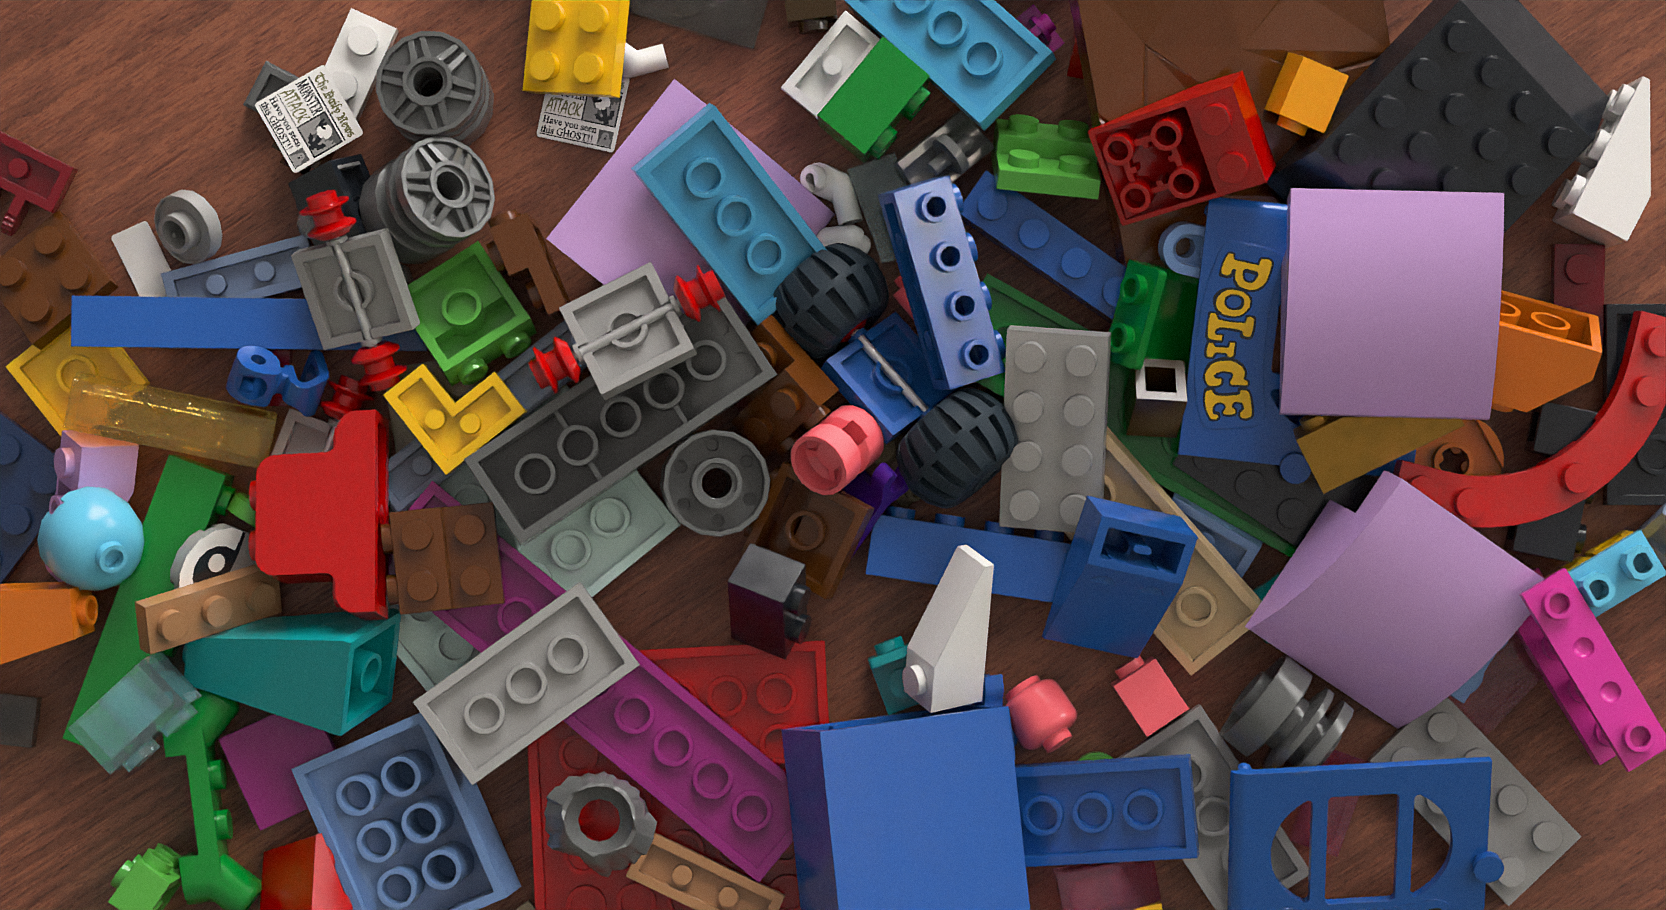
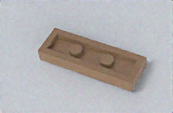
(206, 608)
(699, 880)

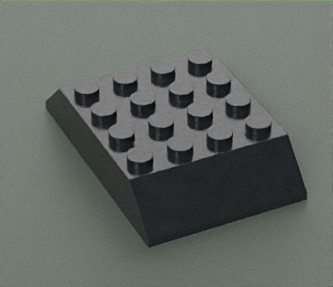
(1456, 105)

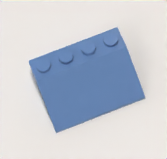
(406, 823)

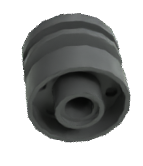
(419, 68)
(428, 198)
(745, 486)
(1277, 714)

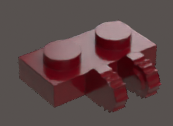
(32, 178)

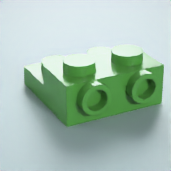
(1045, 157)
(469, 316)
(147, 881)

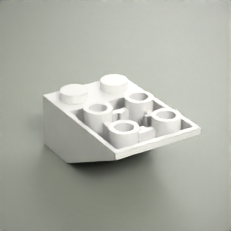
(1614, 171)

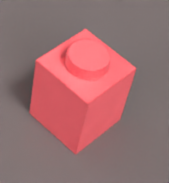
(1147, 694)

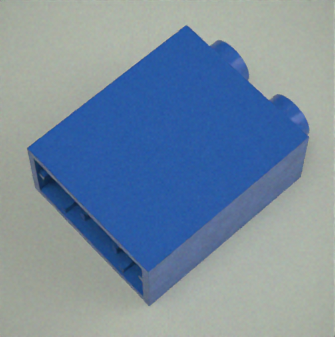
(907, 812)

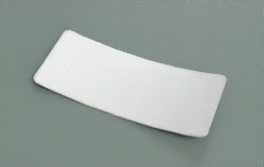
(142, 259)

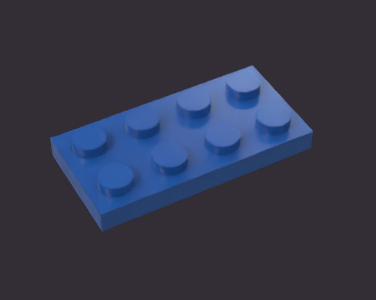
(1107, 810)

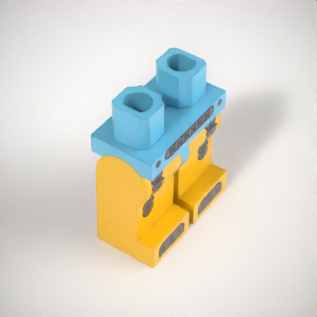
(1614, 570)

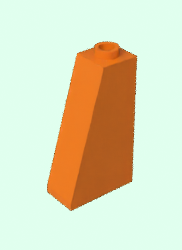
(42, 617)

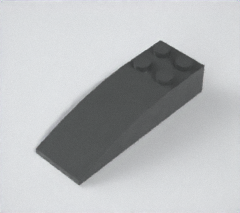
(590, 444)

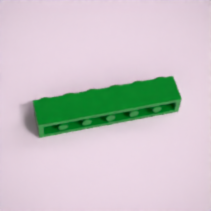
(185, 501)

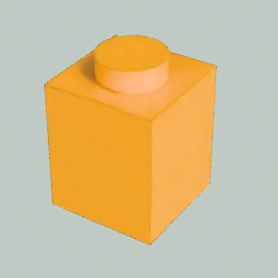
(1305, 94)

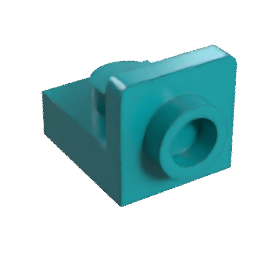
(888, 670)

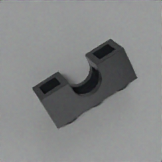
(1561, 534)

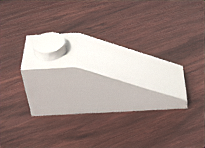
(951, 639)

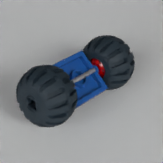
(957, 433)

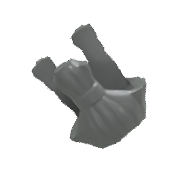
(624, 847)

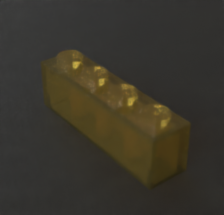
(169, 420)

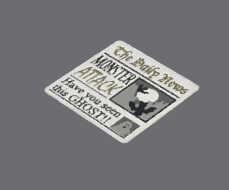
(309, 118)
(583, 119)

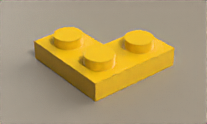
(453, 428)

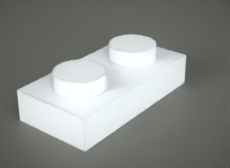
(358, 56)
(830, 63)

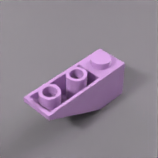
(93, 462)

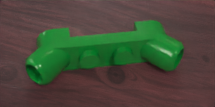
(210, 871)

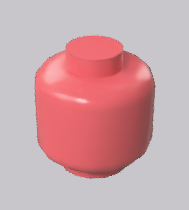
(1040, 714)

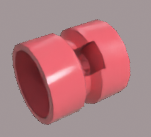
(837, 450)

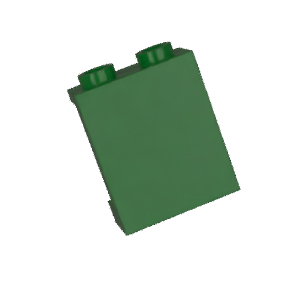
(1153, 315)

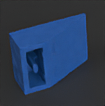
(1119, 577)

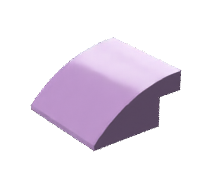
(622, 225)
(1390, 303)
(1394, 601)

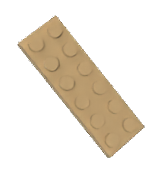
(1213, 599)

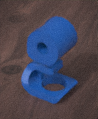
(258, 377)

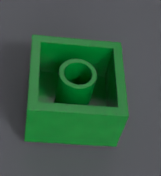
(874, 101)

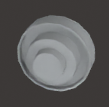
(188, 226)

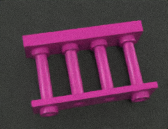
(1587, 674)

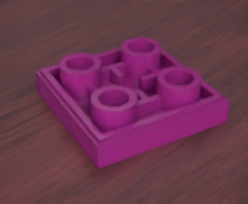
(263, 764)

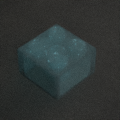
(134, 712)

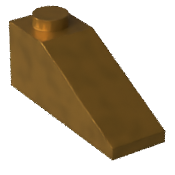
(1352, 446)

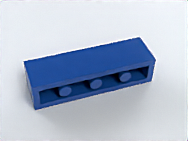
(1045, 245)
(923, 550)

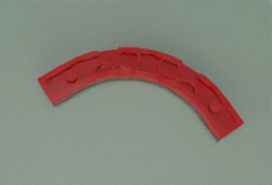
(1580, 466)

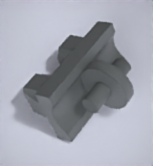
(945, 151)

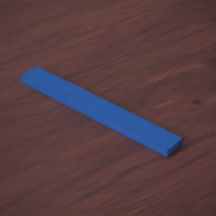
(204, 324)

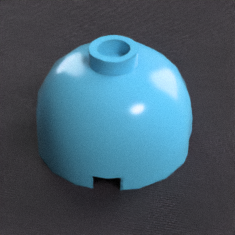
(91, 539)

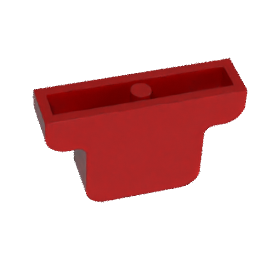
(325, 515)

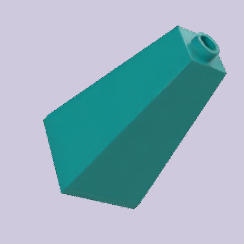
(302, 667)

